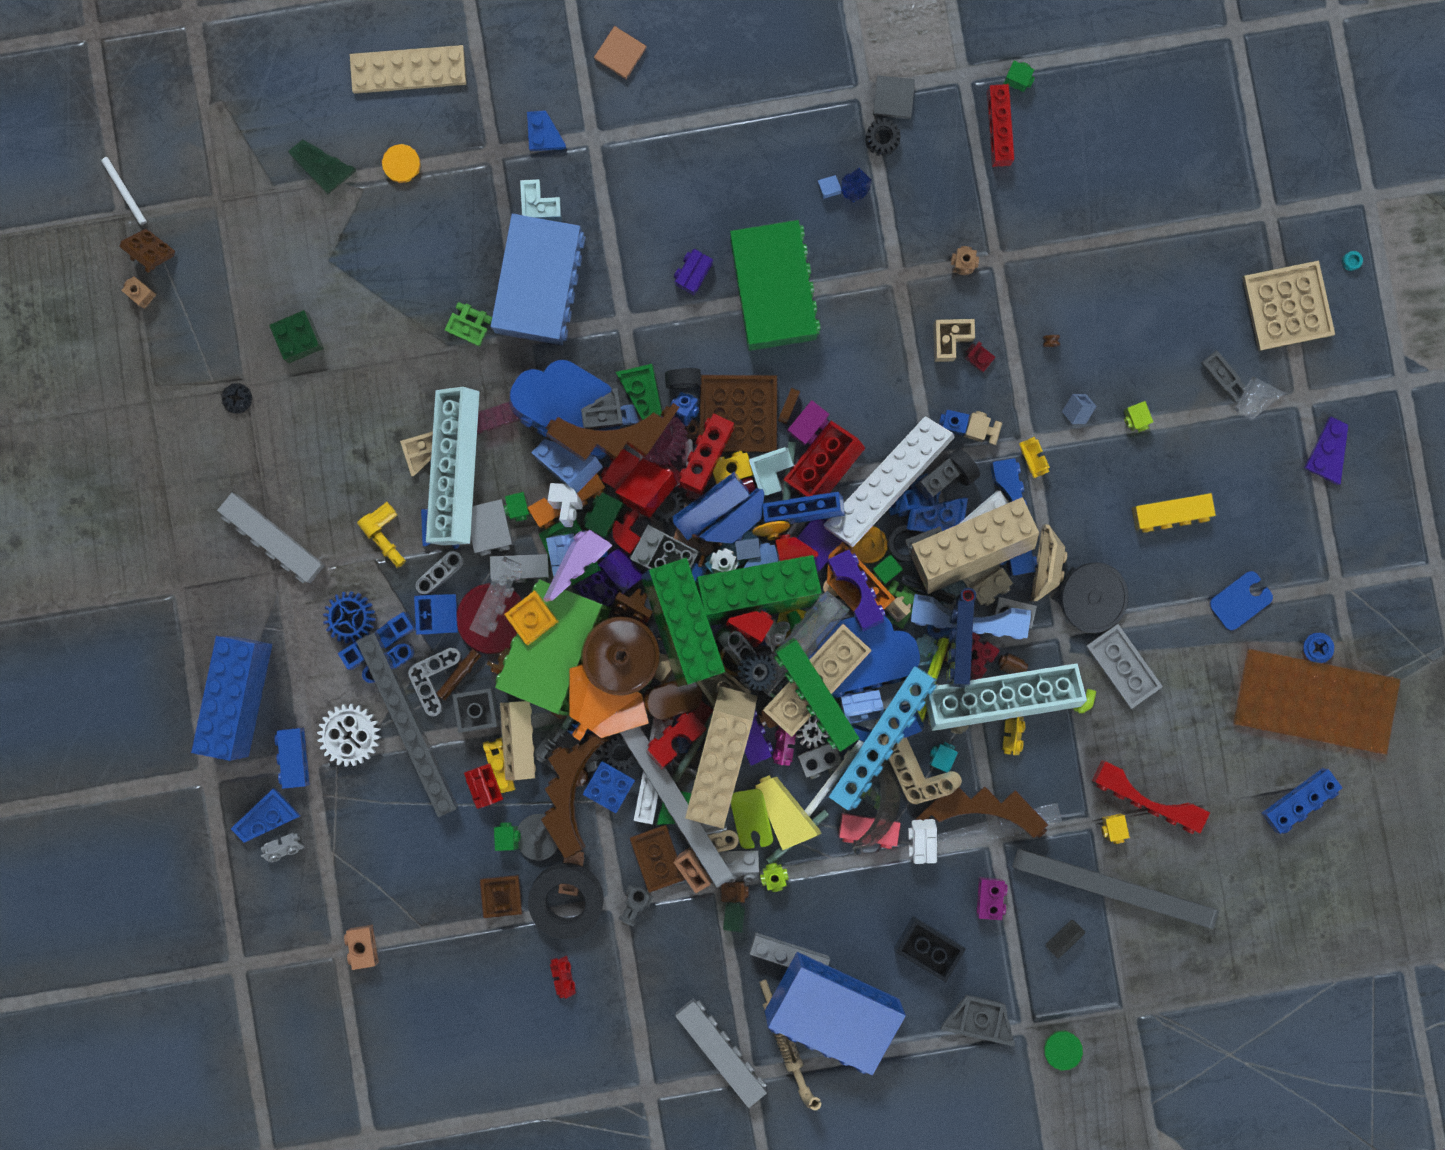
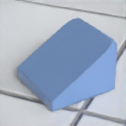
(829, 187)
(629, 415)

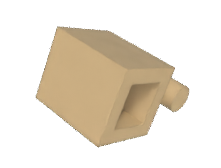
(979, 427)

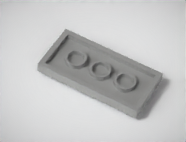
(1124, 666)

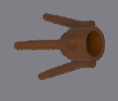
(705, 548)

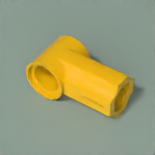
(373, 522)

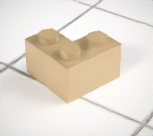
(948, 333)

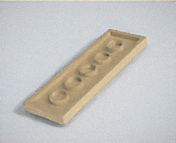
(408, 69)
(833, 664)

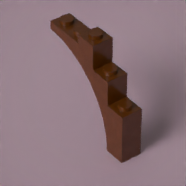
(561, 821)

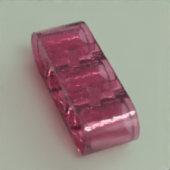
(495, 417)

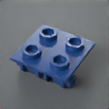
(608, 787)

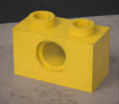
(740, 460)

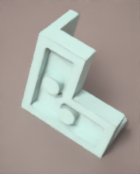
(536, 206)
(766, 468)

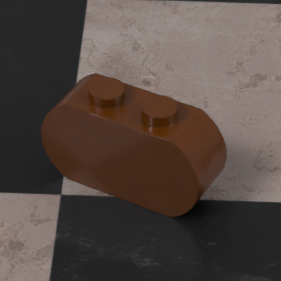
(670, 700)

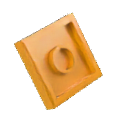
(531, 618)

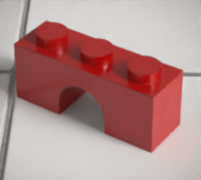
(687, 727)

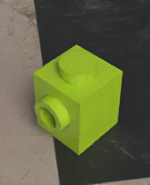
(1138, 417)

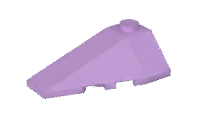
(583, 551)

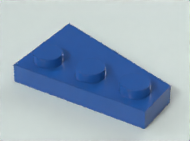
(942, 514)

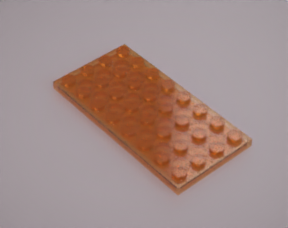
(1317, 701)

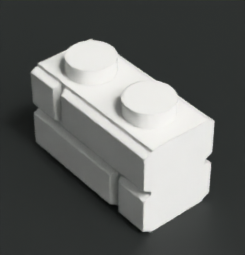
(923, 841)

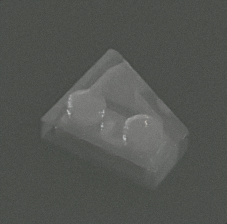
(1257, 398)

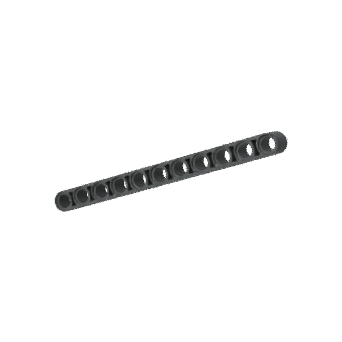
(1115, 888)

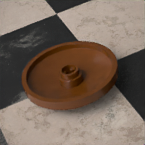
(620, 655)

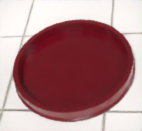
(504, 632)

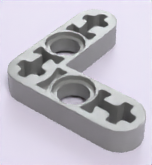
(426, 673)

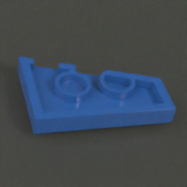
(264, 816)

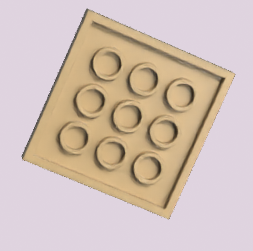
(1288, 305)

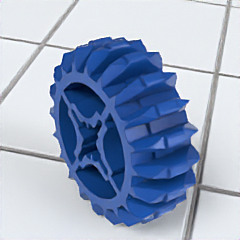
(340, 602)

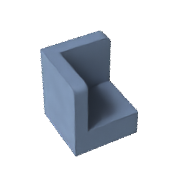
(1079, 409)
(747, 550)

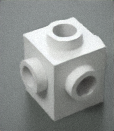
(726, 554)

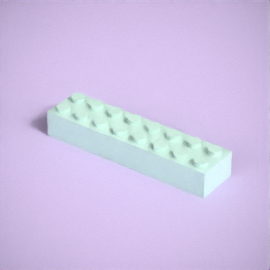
(452, 466)
(1006, 697)

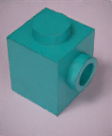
(943, 756)

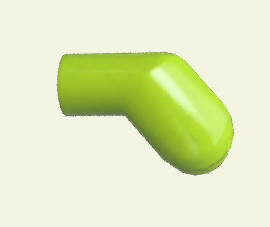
(1090, 696)

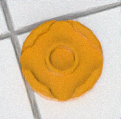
(401, 163)
(871, 546)

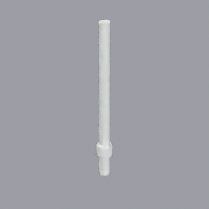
(848, 758)

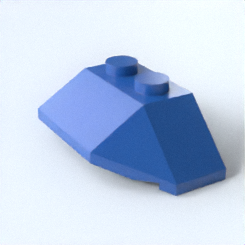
(738, 521)

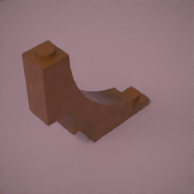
(583, 441)
(1013, 809)

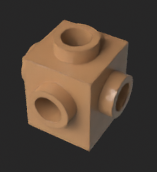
(962, 266)

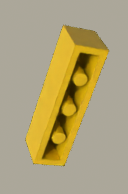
(1173, 511)

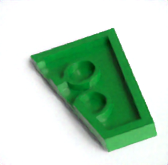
(642, 389)

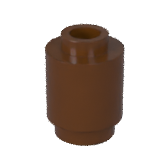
(1012, 664)

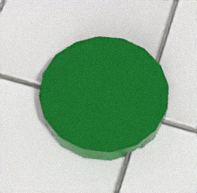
(1063, 1050)

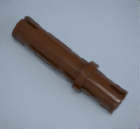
(460, 672)

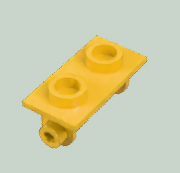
(1036, 465)
(1013, 743)

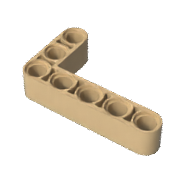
(917, 781)

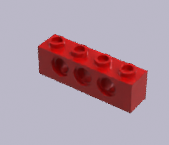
(1000, 125)
(698, 482)

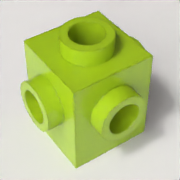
(769, 871)

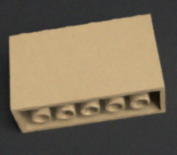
(975, 545)
(721, 757)

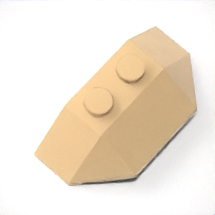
(1049, 561)

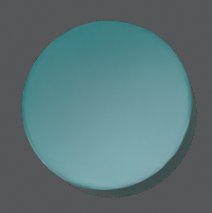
(1352, 260)

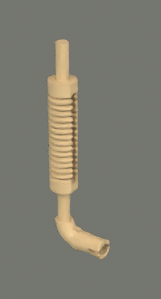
(791, 1058)

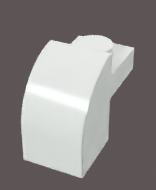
(566, 499)

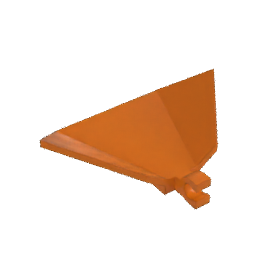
(601, 711)

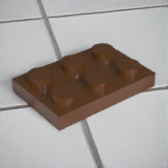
(656, 858)

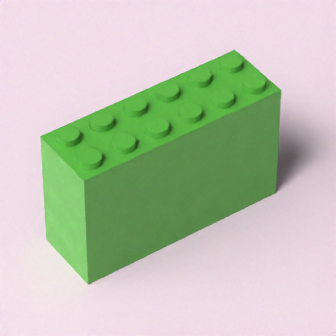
(542, 669)

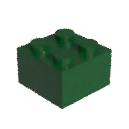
(296, 336)
(604, 515)

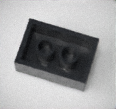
(929, 949)

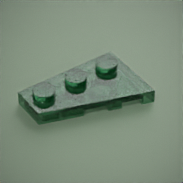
(321, 167)

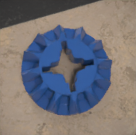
(1327, 648)

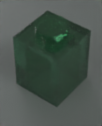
(733, 917)

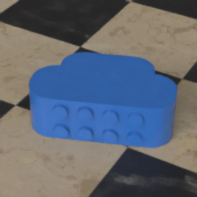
(556, 393)
(891, 656)

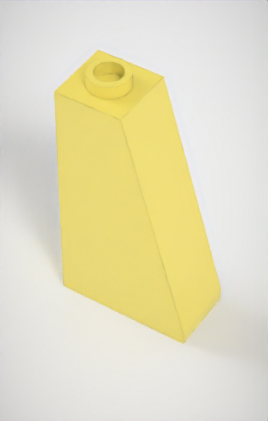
(785, 814)

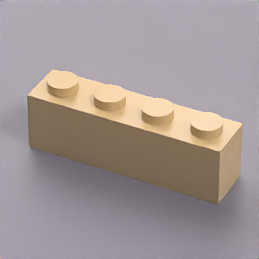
(517, 740)

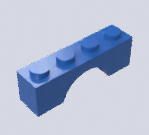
(389, 633)

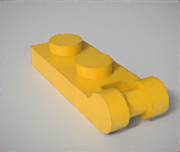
(497, 764)

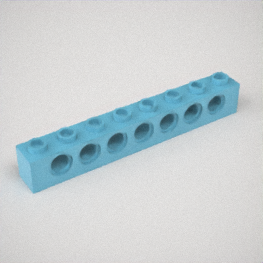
(841, 793)

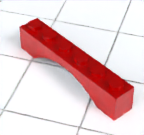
(1187, 814)

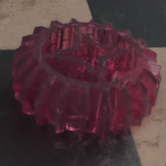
(669, 445)

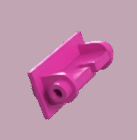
(782, 754)

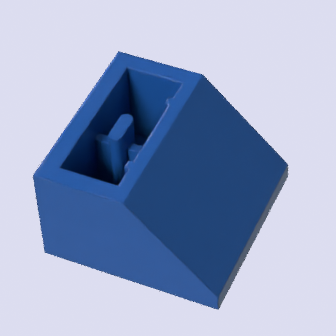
(436, 614)

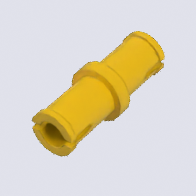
(389, 549)

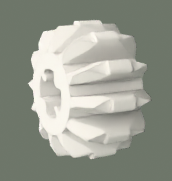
(814, 738)

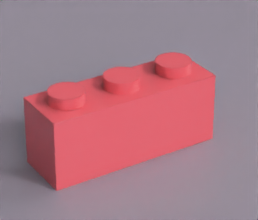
(854, 827)

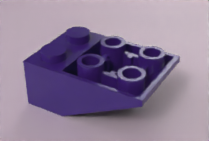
(616, 575)

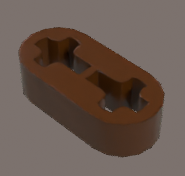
(789, 405)

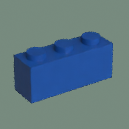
(292, 758)

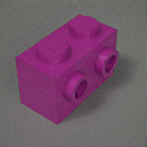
(808, 423)
(991, 898)

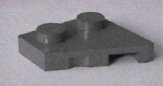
(603, 412)

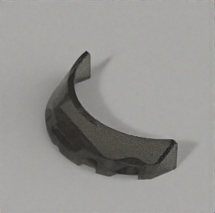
(888, 805)

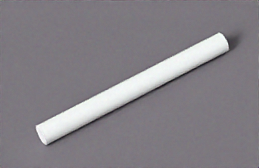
(123, 190)

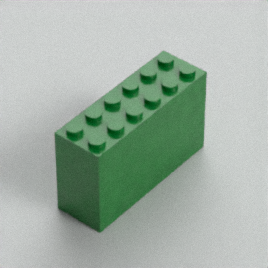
(774, 285)
(759, 588)
(682, 622)

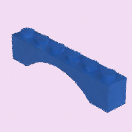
(1006, 478)

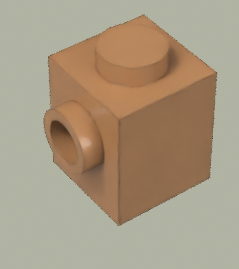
(138, 292)

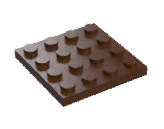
(747, 402)

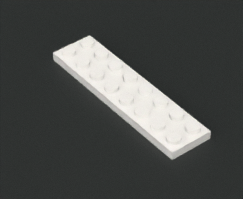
(889, 481)

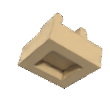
(898, 609)

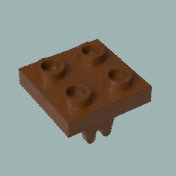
(147, 249)
(632, 607)
(501, 896)

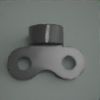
(593, 762)

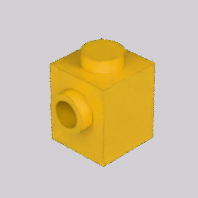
(1115, 828)

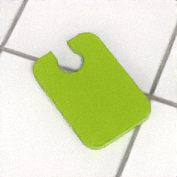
(751, 815)

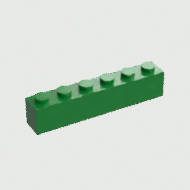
(816, 694)

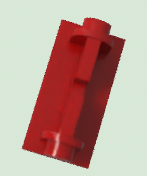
(562, 968)

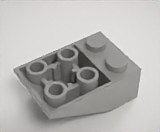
(660, 549)

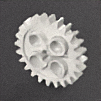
(336, 746)

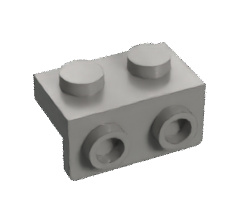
(742, 865)

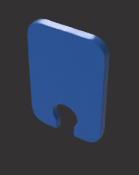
(1237, 604)

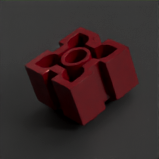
(984, 653)

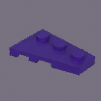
(1329, 452)

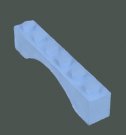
(1011, 622)

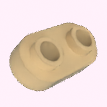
(719, 840)

